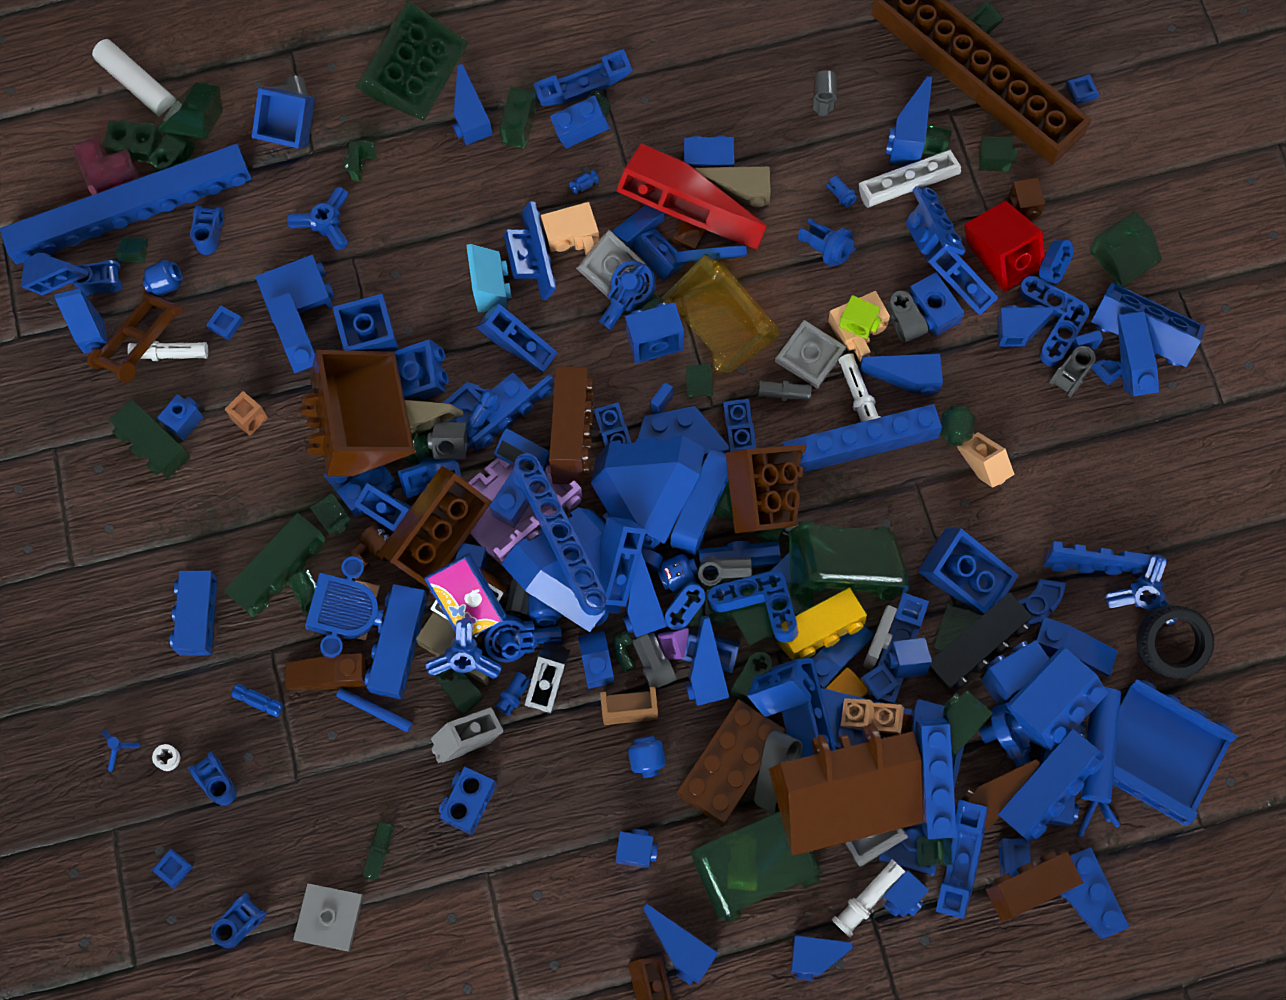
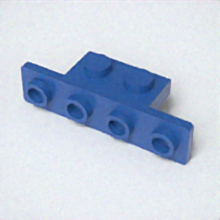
(930, 224)
(528, 252)
(512, 401)

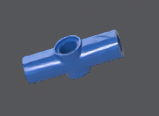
(761, 554)

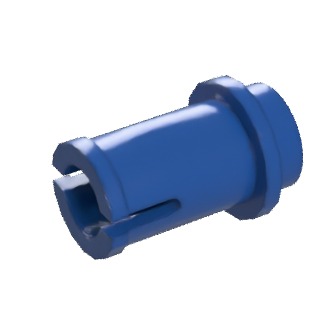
(841, 191)

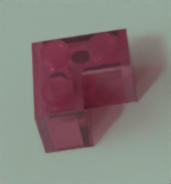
(104, 171)

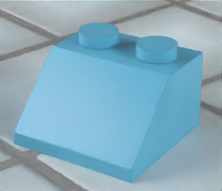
(487, 277)

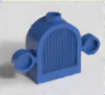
(342, 608)

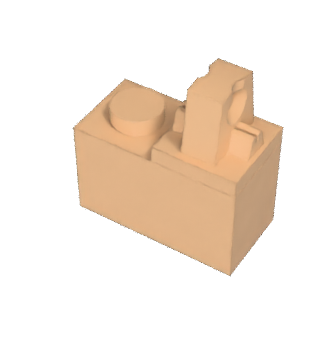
(571, 228)
(851, 340)

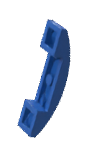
(582, 83)
(904, 627)
(966, 853)

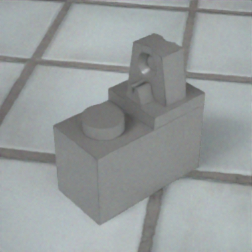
(466, 735)

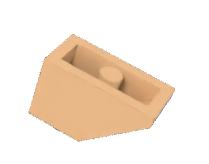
(987, 460)

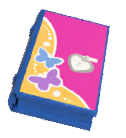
(465, 594)

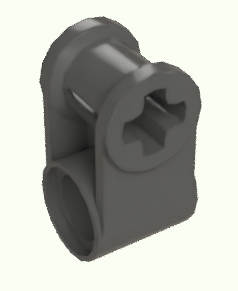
(908, 320)
(1071, 373)

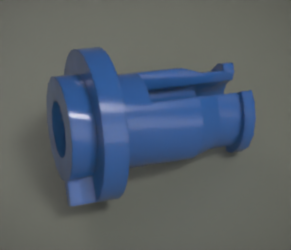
(834, 245)

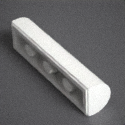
(133, 77)
(906, 178)

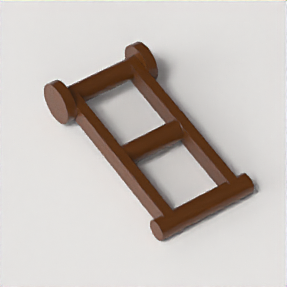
(126, 370)

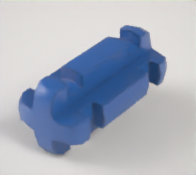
(584, 182)

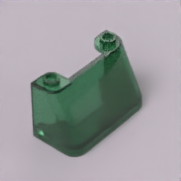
(846, 559)
(752, 866)

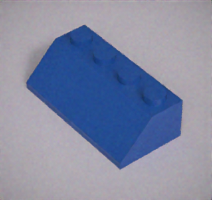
(1170, 332)

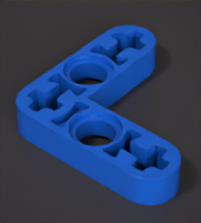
(1062, 312)
(769, 595)

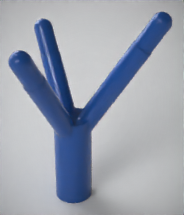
(115, 746)
(1106, 811)

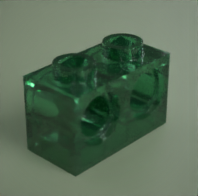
(134, 136)

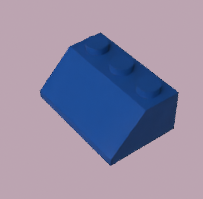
(1056, 699)

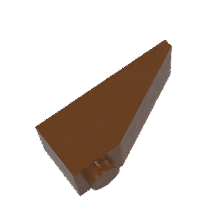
(326, 673)
(1000, 790)

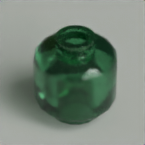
(957, 425)

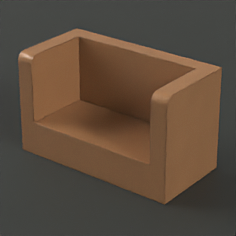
(629, 707)

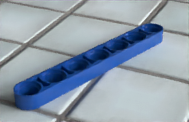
(560, 545)

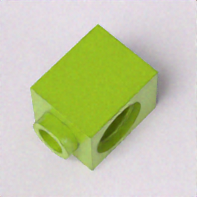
(860, 317)

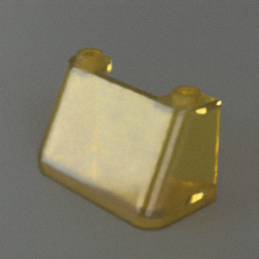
(722, 314)

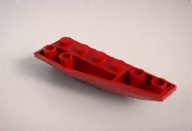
(687, 195)

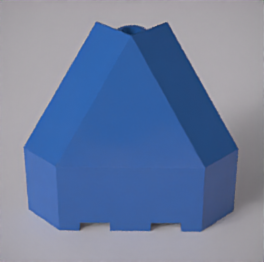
(648, 482)
(540, 574)

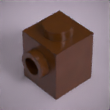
(1027, 197)

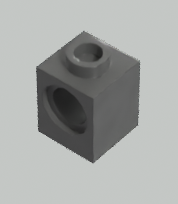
(448, 440)

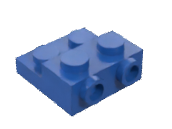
(422, 370)
(350, 487)

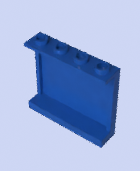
(1166, 751)

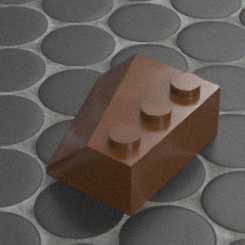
(765, 487)

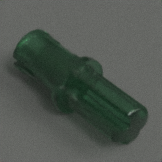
(378, 850)

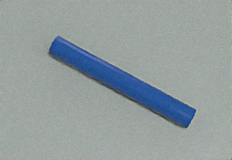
(374, 709)

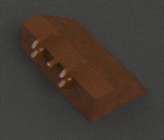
(357, 411)
(849, 790)

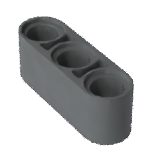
(777, 749)

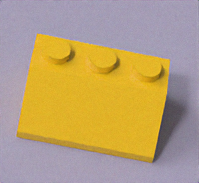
(825, 625)

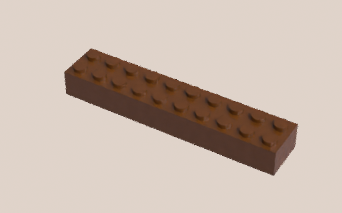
(986, 73)

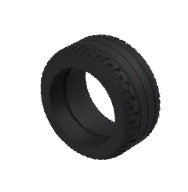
(1203, 641)

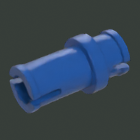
(510, 698)

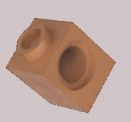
(246, 413)

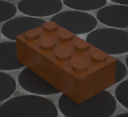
(571, 425)
(435, 525)
(728, 764)

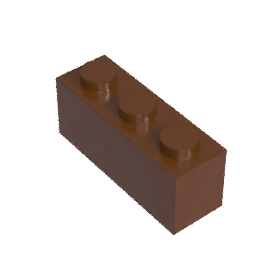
(1033, 885)

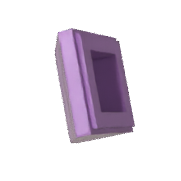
(673, 643)

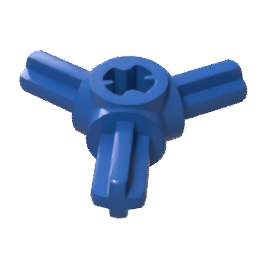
(330, 212)
(1150, 582)
(463, 655)

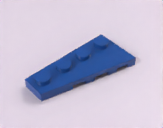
(1087, 562)

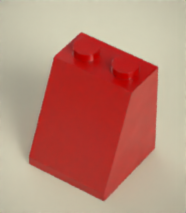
(1006, 244)

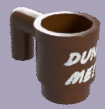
(372, 539)

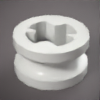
(171, 763)

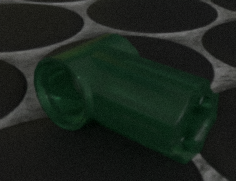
(303, 588)

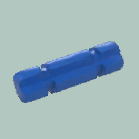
(480, 412)
(257, 700)

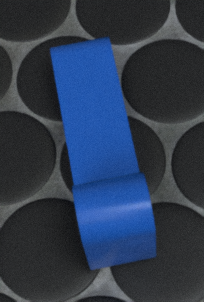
(701, 504)

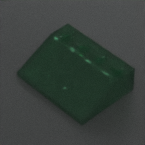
(412, 62)

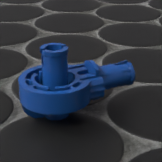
(626, 290)
(517, 638)
(1009, 734)

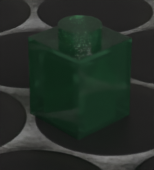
(996, 154)

